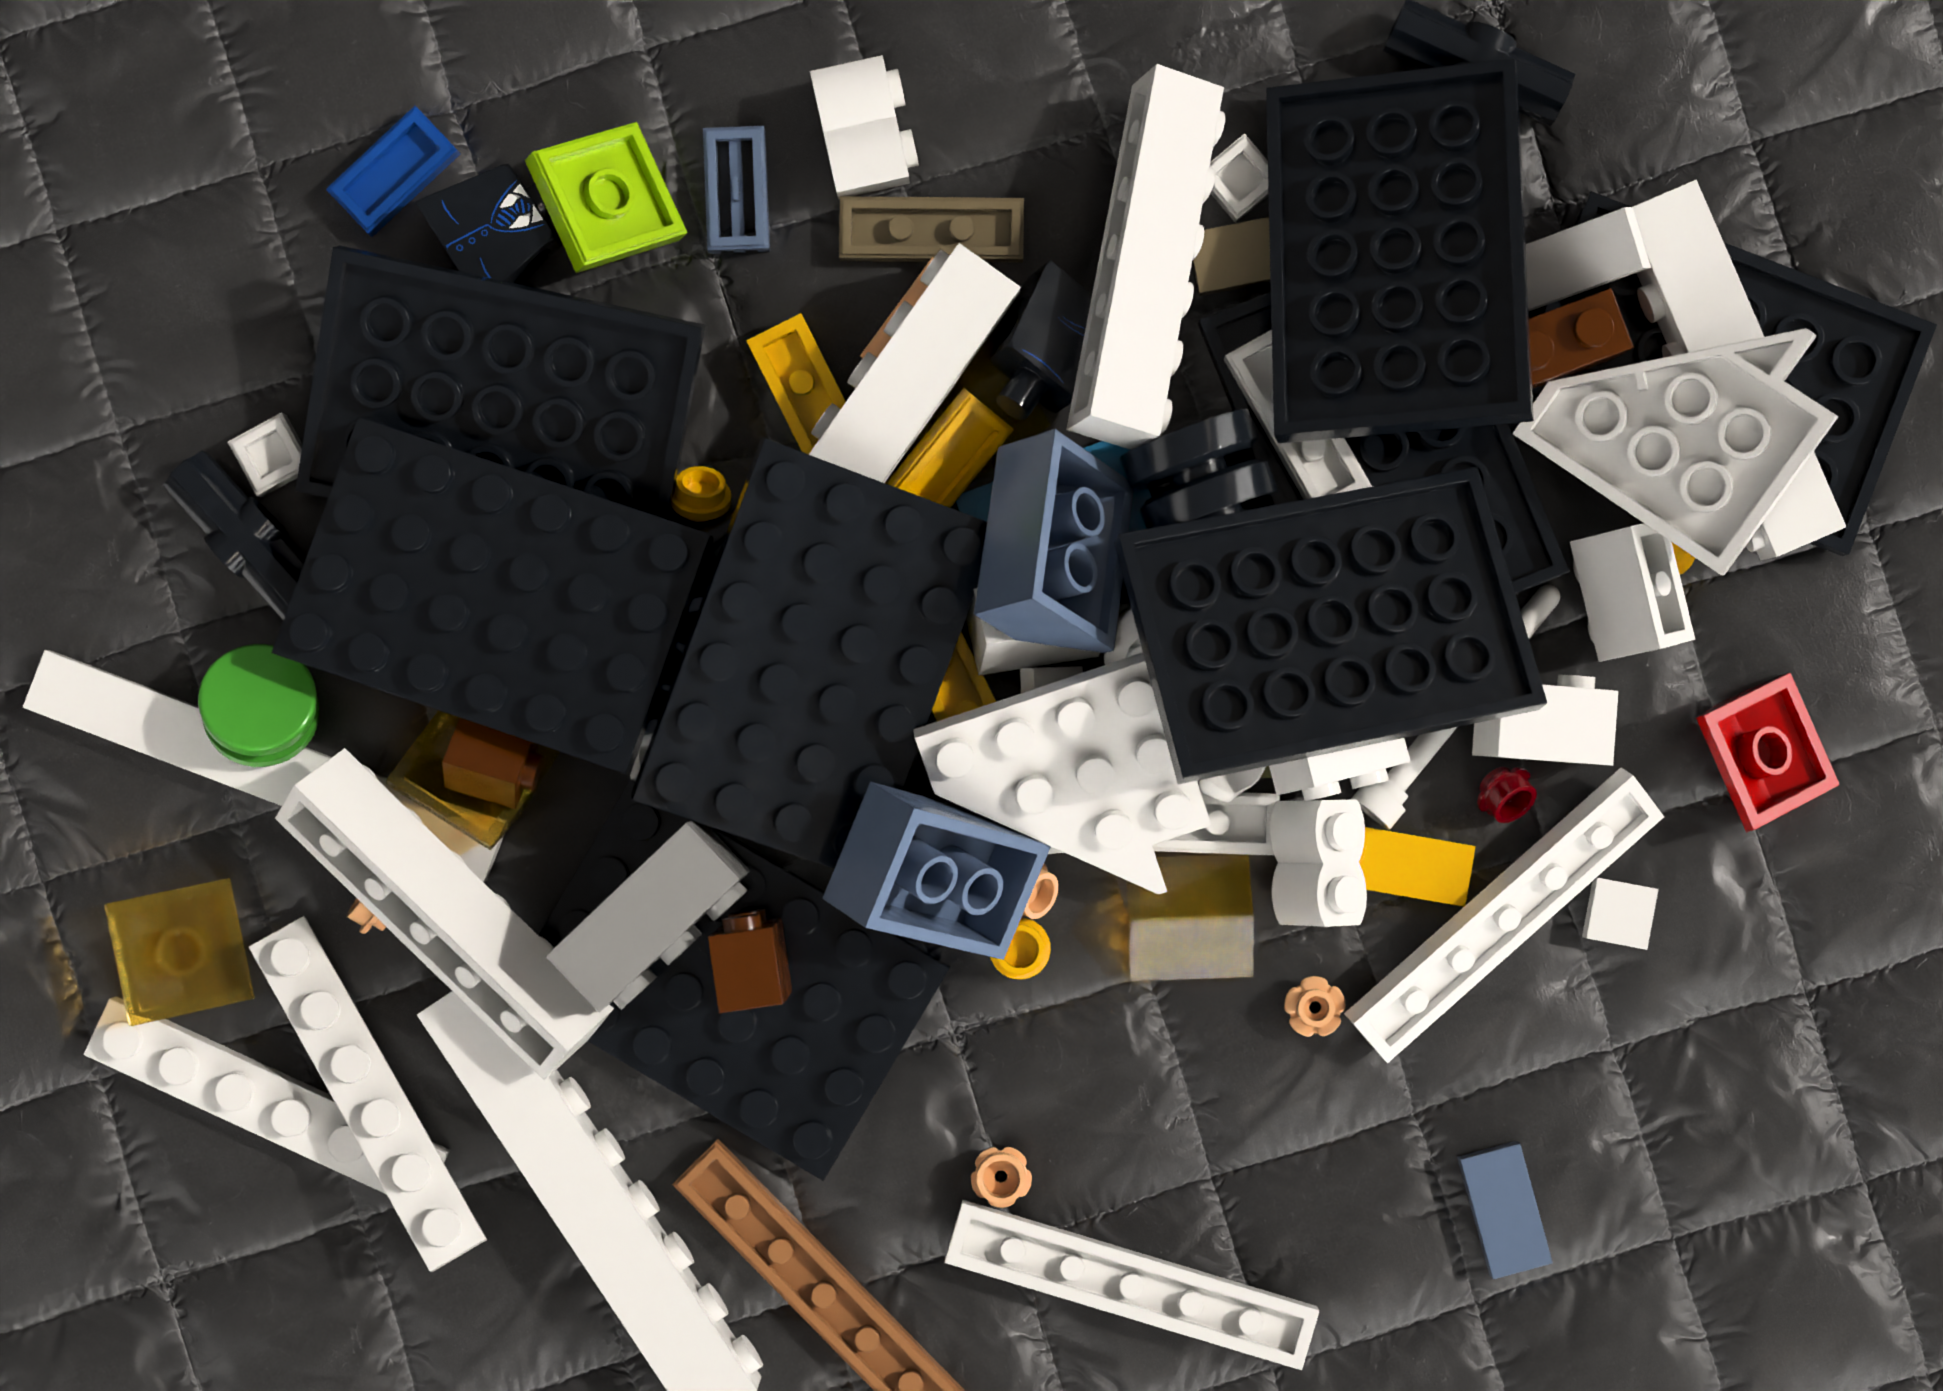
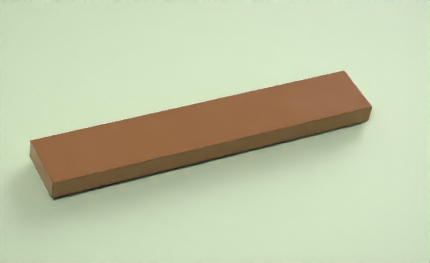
(808, 1275)

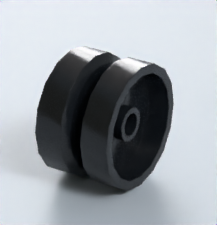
(1198, 472)

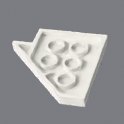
(1688, 438)
(1072, 769)

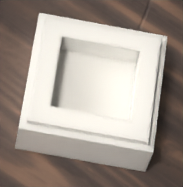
(1240, 178)
(268, 454)
(1620, 913)

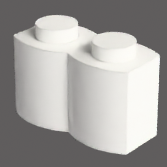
(862, 126)
(1318, 862)

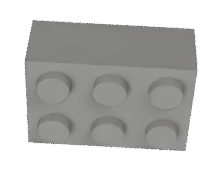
(651, 917)

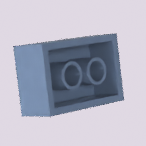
(935, 872)

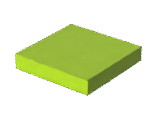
(605, 196)

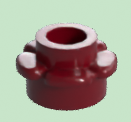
(1506, 794)

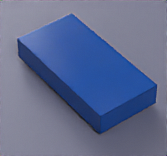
(393, 171)

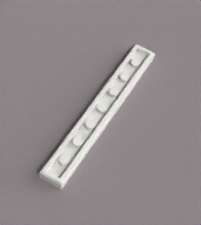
(176, 734)

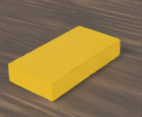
(952, 451)
(1417, 866)

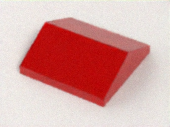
(1767, 751)

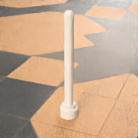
(1385, 799)

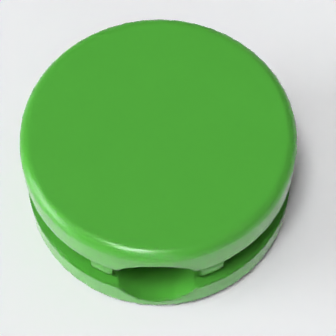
(258, 706)

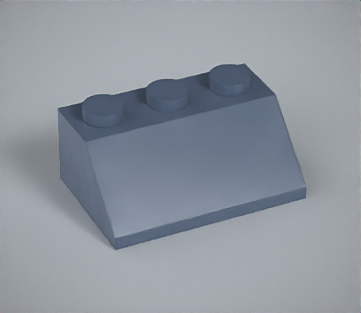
(1051, 545)

